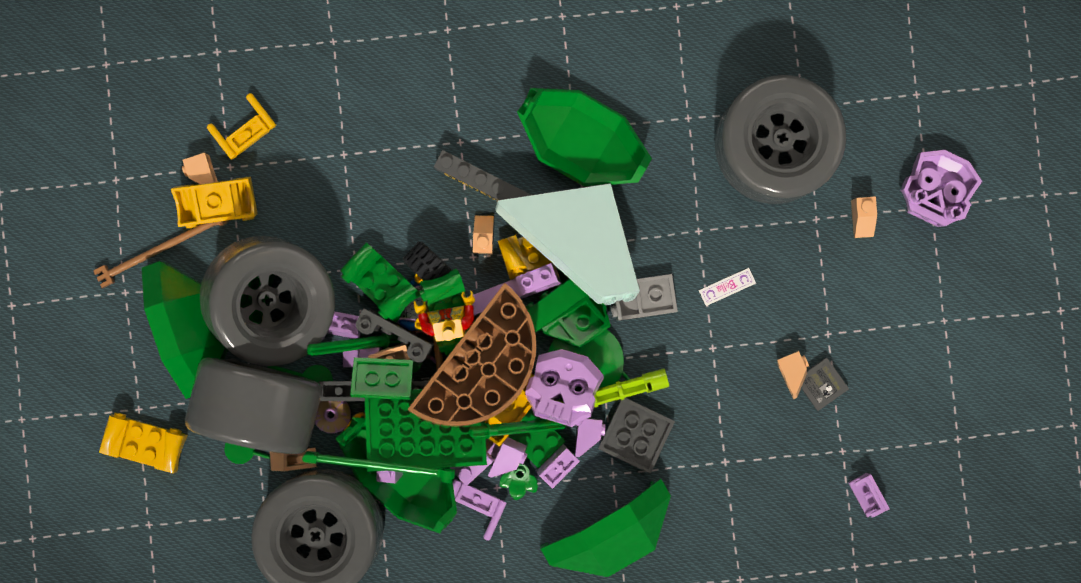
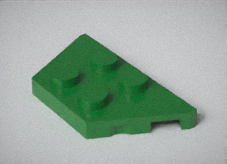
(579, 323)

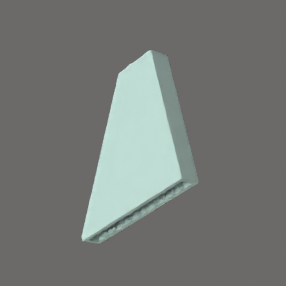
(580, 236)

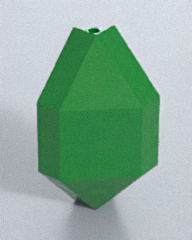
(582, 137)
(178, 323)
(413, 497)
(614, 539)

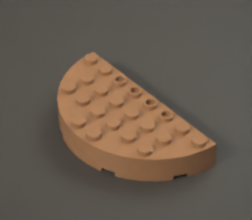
(484, 368)

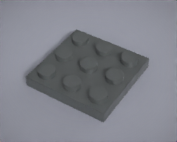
(636, 435)

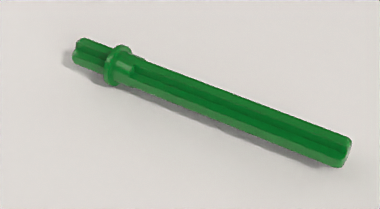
(383, 341)
(513, 428)

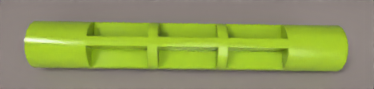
(646, 383)

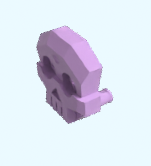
(946, 173)
(568, 372)

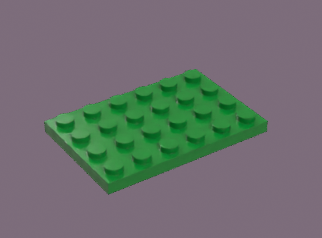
(403, 438)

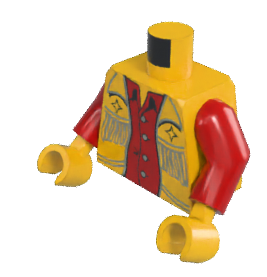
(448, 322)

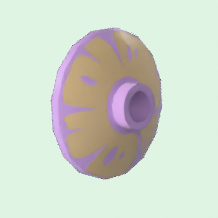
(341, 417)

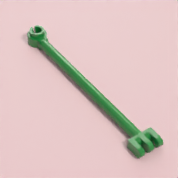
(445, 474)

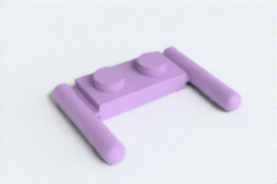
(480, 502)

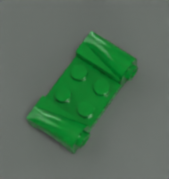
(380, 282)
(444, 294)

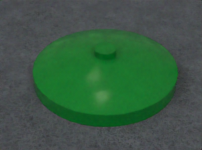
(603, 352)

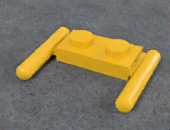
(247, 134)

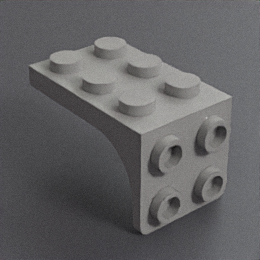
(654, 298)

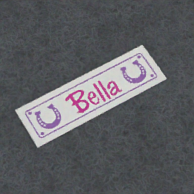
(727, 286)

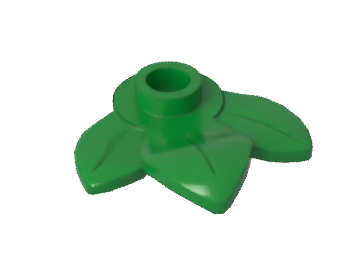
(519, 484)

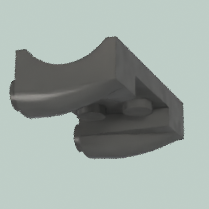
(420, 347)

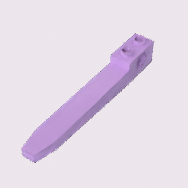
(523, 286)

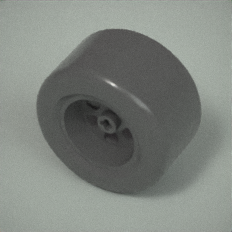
(797, 101)
(304, 318)
(253, 406)
(324, 492)

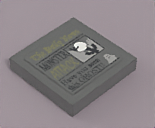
(823, 384)

